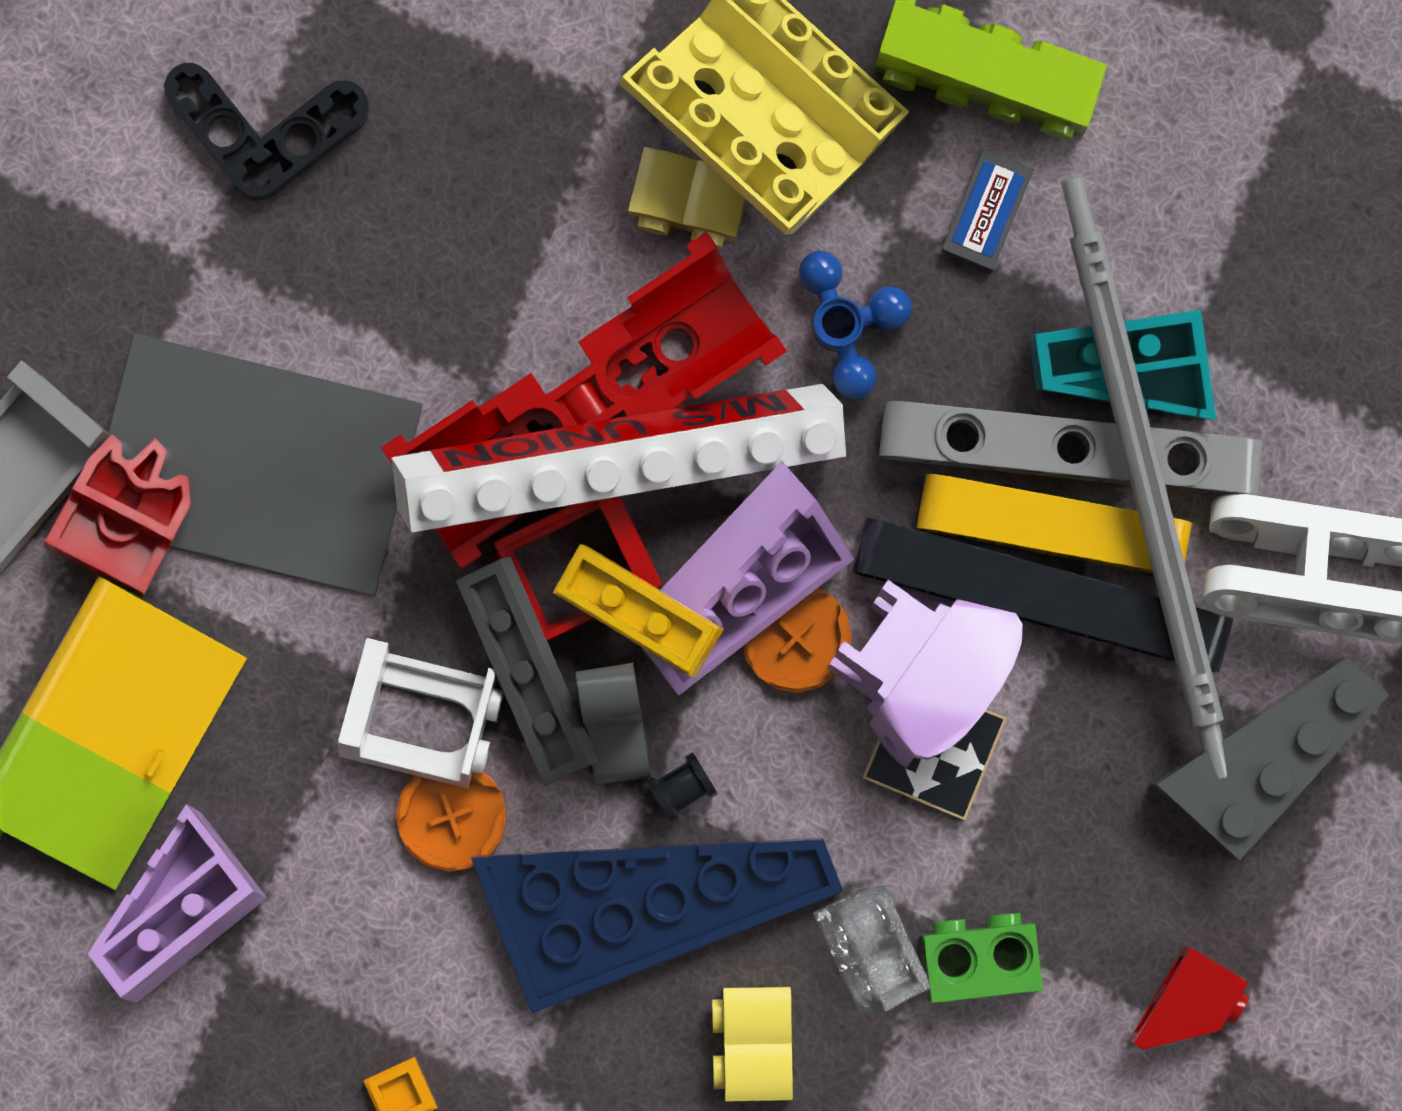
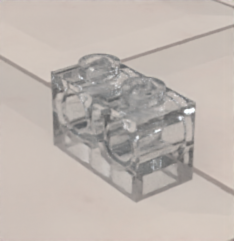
(872, 950)

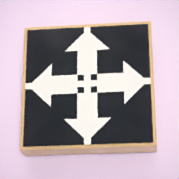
(945, 780)

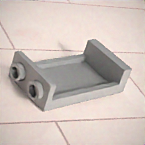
(41, 455)

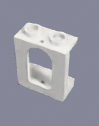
(467, 689)

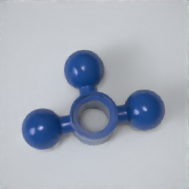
(887, 308)

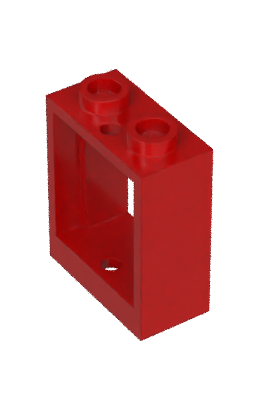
(623, 532)

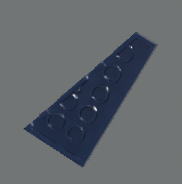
(617, 911)

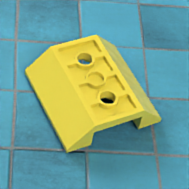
(776, 93)

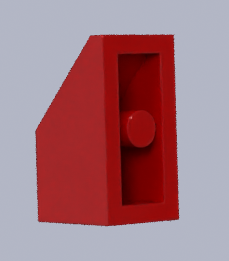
(1191, 1001)

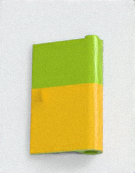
(110, 731)

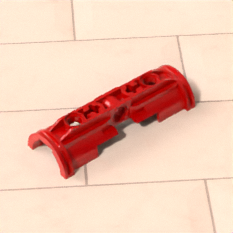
(689, 297)

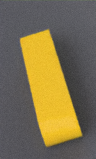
(1038, 522)

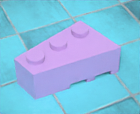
(175, 910)

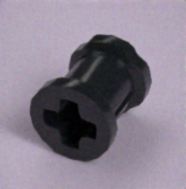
(681, 787)

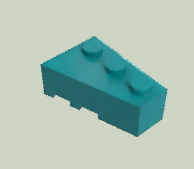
(1166, 354)

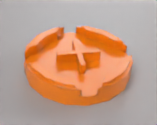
(800, 644)
(450, 822)

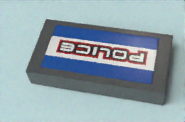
(987, 210)

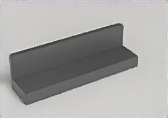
(527, 670)

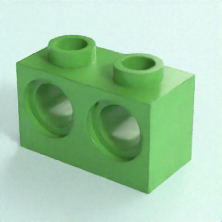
(982, 975)

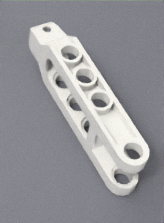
(1307, 597)

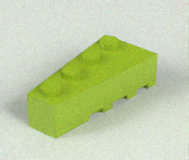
(989, 68)

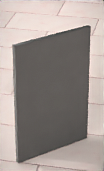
(274, 460)

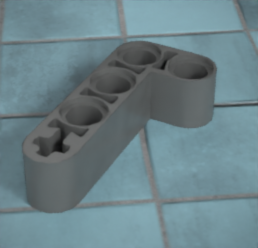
(614, 722)

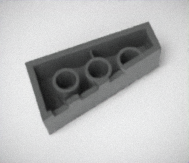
(1272, 757)

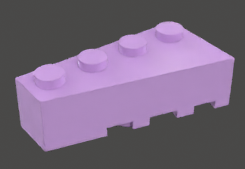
(756, 567)

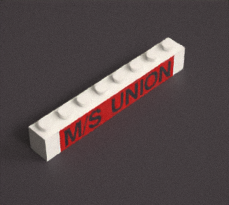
(617, 457)

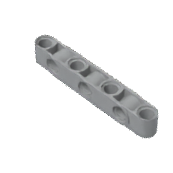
(1030, 442)

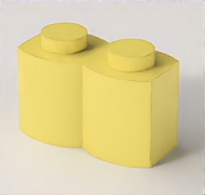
(684, 196)
(755, 1044)

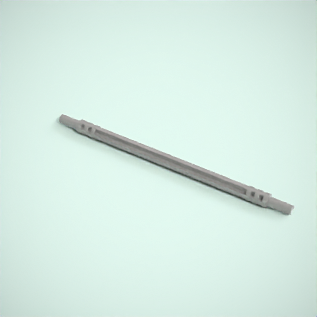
(1145, 474)

